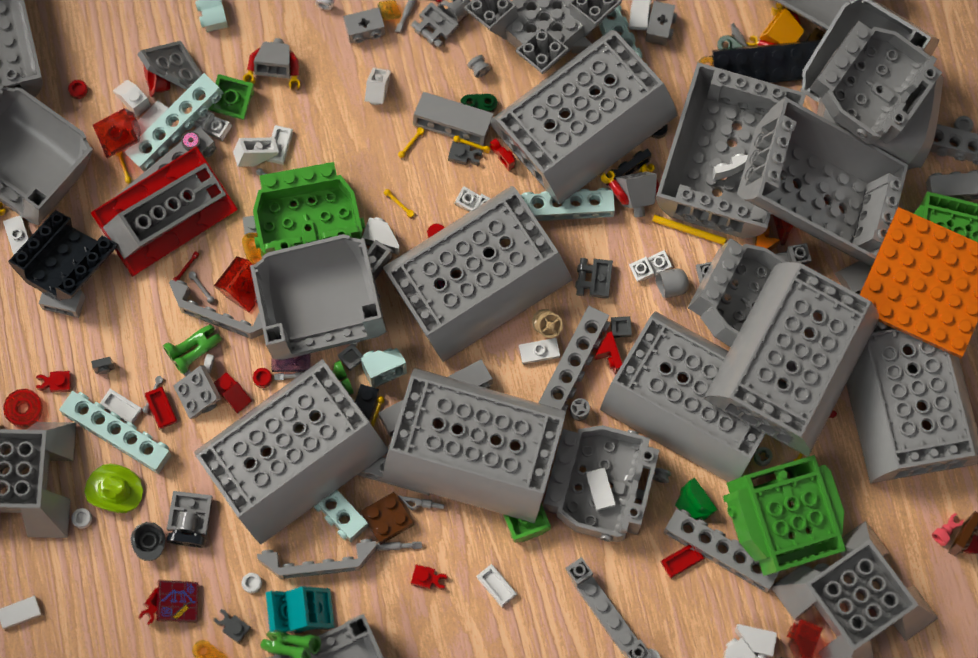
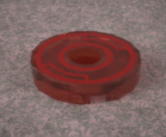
(19, 397)

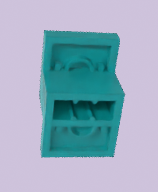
(299, 610)

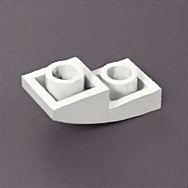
(640, 14)
(213, 125)
(725, 170)
(470, 200)
(648, 267)

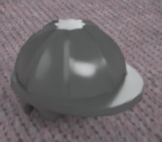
(148, 541)

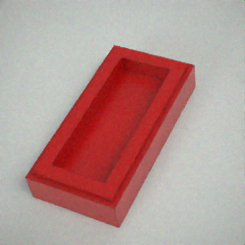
(160, 408)
(681, 560)

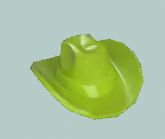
(114, 488)

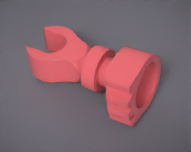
(941, 535)

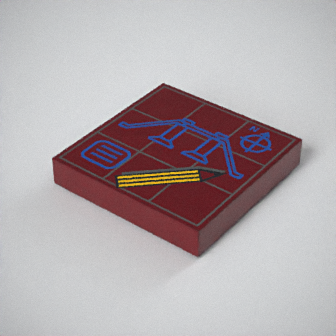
(177, 601)

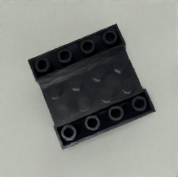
(60, 257)

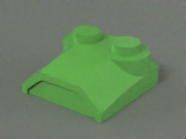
(235, 97)
(523, 530)

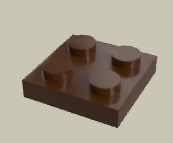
(387, 518)
(963, 538)

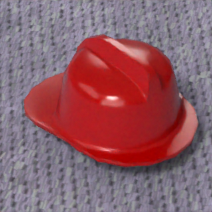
(156, 83)

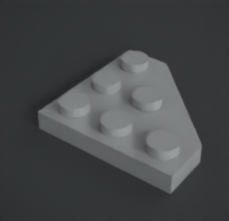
(171, 63)

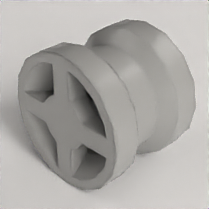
(479, 66)
(581, 405)

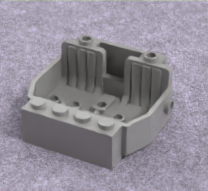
(888, 64)
(748, 269)
(623, 457)

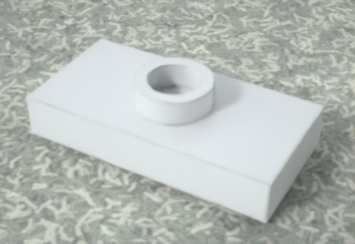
(16, 232)
(539, 351)

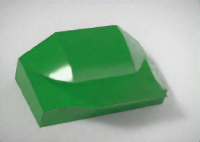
(695, 501)

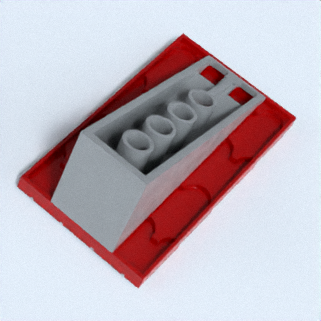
(164, 211)

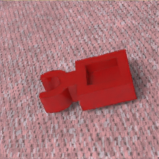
(506, 157)
(58, 381)
(425, 576)
(151, 604)

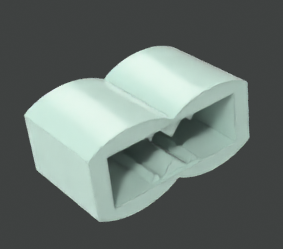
(212, 14)

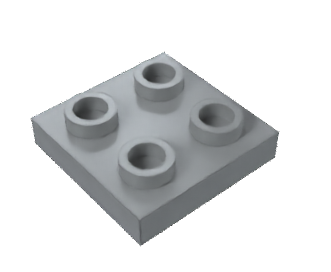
(197, 392)
(189, 512)

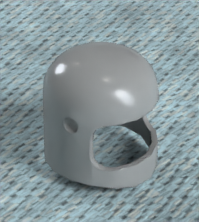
(455, 10)
(674, 282)

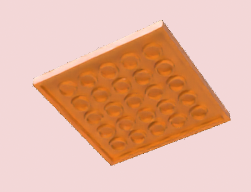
(926, 282)

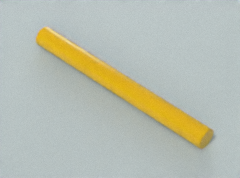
(688, 229)

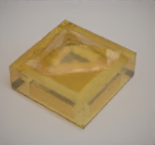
(389, 10)

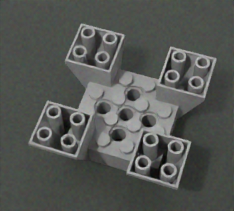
(541, 28)
(42, 511)
(827, 589)

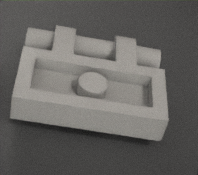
(438, 20)

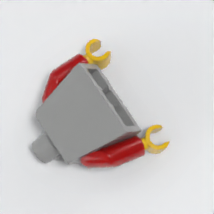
(273, 60)
(634, 189)

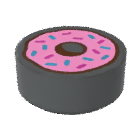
(190, 140)

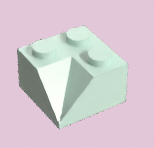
(383, 366)

